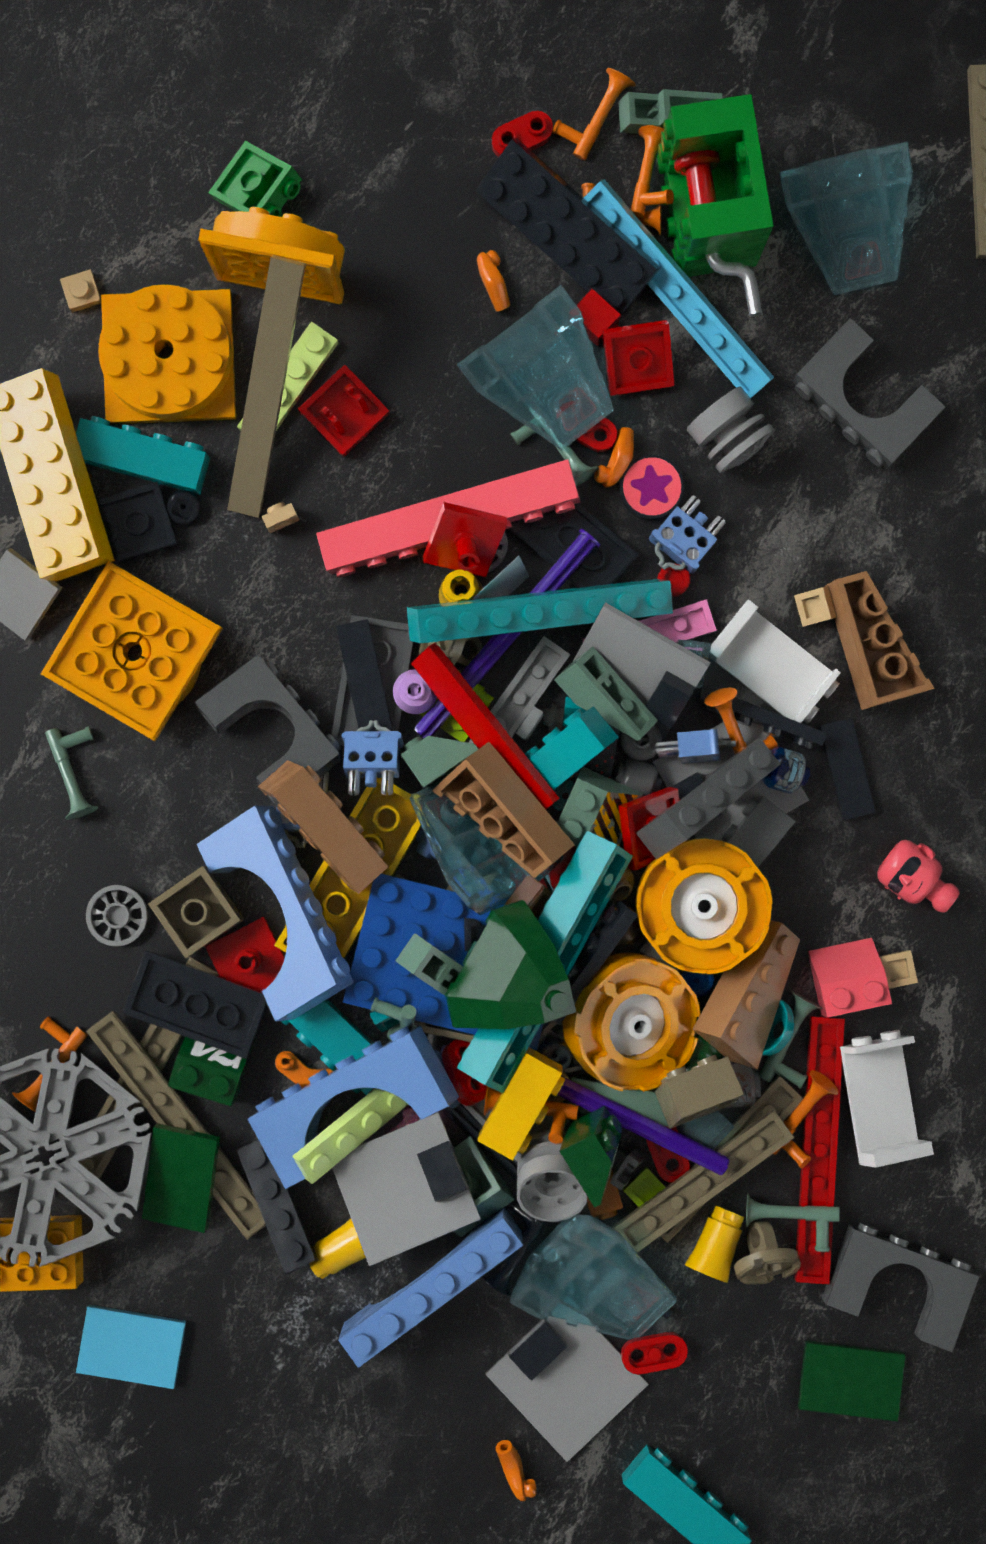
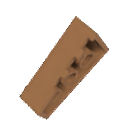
(873, 644)
(505, 810)
(325, 825)

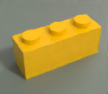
(522, 1104)

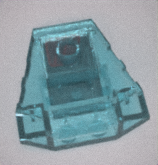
(852, 213)
(543, 372)
(468, 859)
(592, 1279)

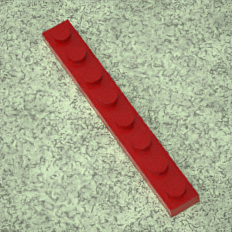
(820, 1143)

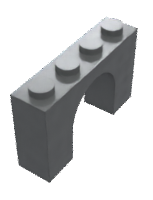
(823, 384)
(256, 688)
(708, 799)
(948, 1283)

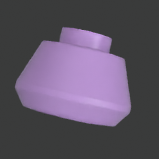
(415, 702)

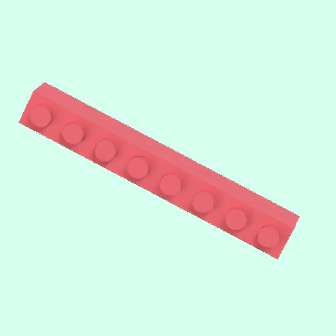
(410, 527)

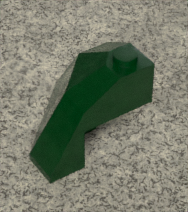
(510, 975)

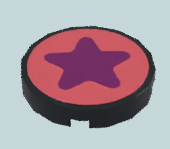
(651, 487)

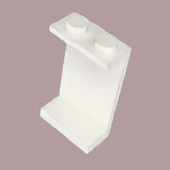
(772, 665)
(881, 1100)

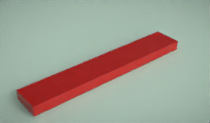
(477, 718)

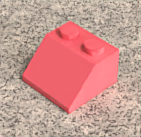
(849, 977)

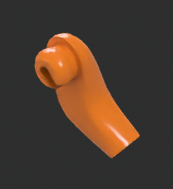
(493, 279)
(619, 460)
(294, 1069)
(513, 1471)

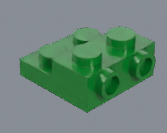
(256, 181)

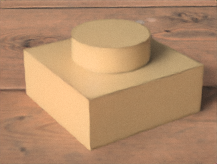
(81, 290)
(279, 516)
(815, 606)
(899, 968)

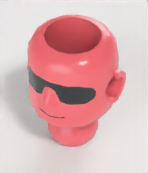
(914, 875)

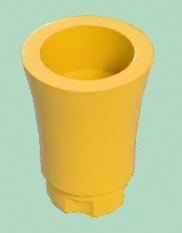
(455, 579)
(717, 1244)
(337, 1251)

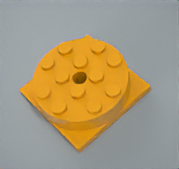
(245, 242)
(189, 384)
(96, 645)

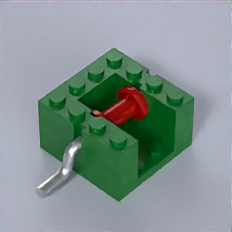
(718, 188)

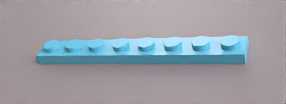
(685, 298)

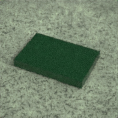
(180, 1177)
(851, 1380)

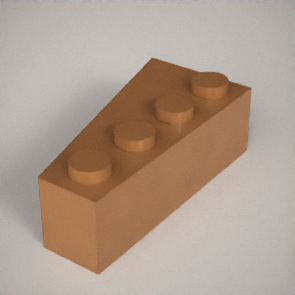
(747, 999)

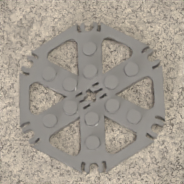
(77, 1144)

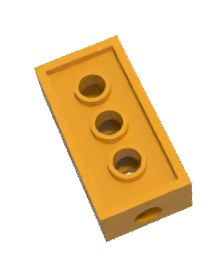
(58, 1275)

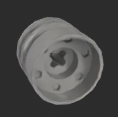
(730, 429)
(546, 1183)

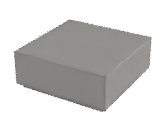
(530, 724)

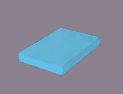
(131, 1346)

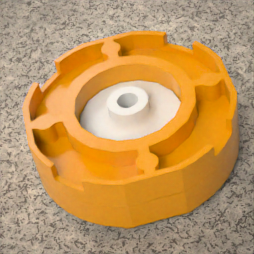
(736, 911)
(633, 1023)

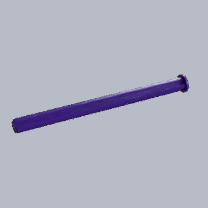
(501, 642)
(646, 1127)

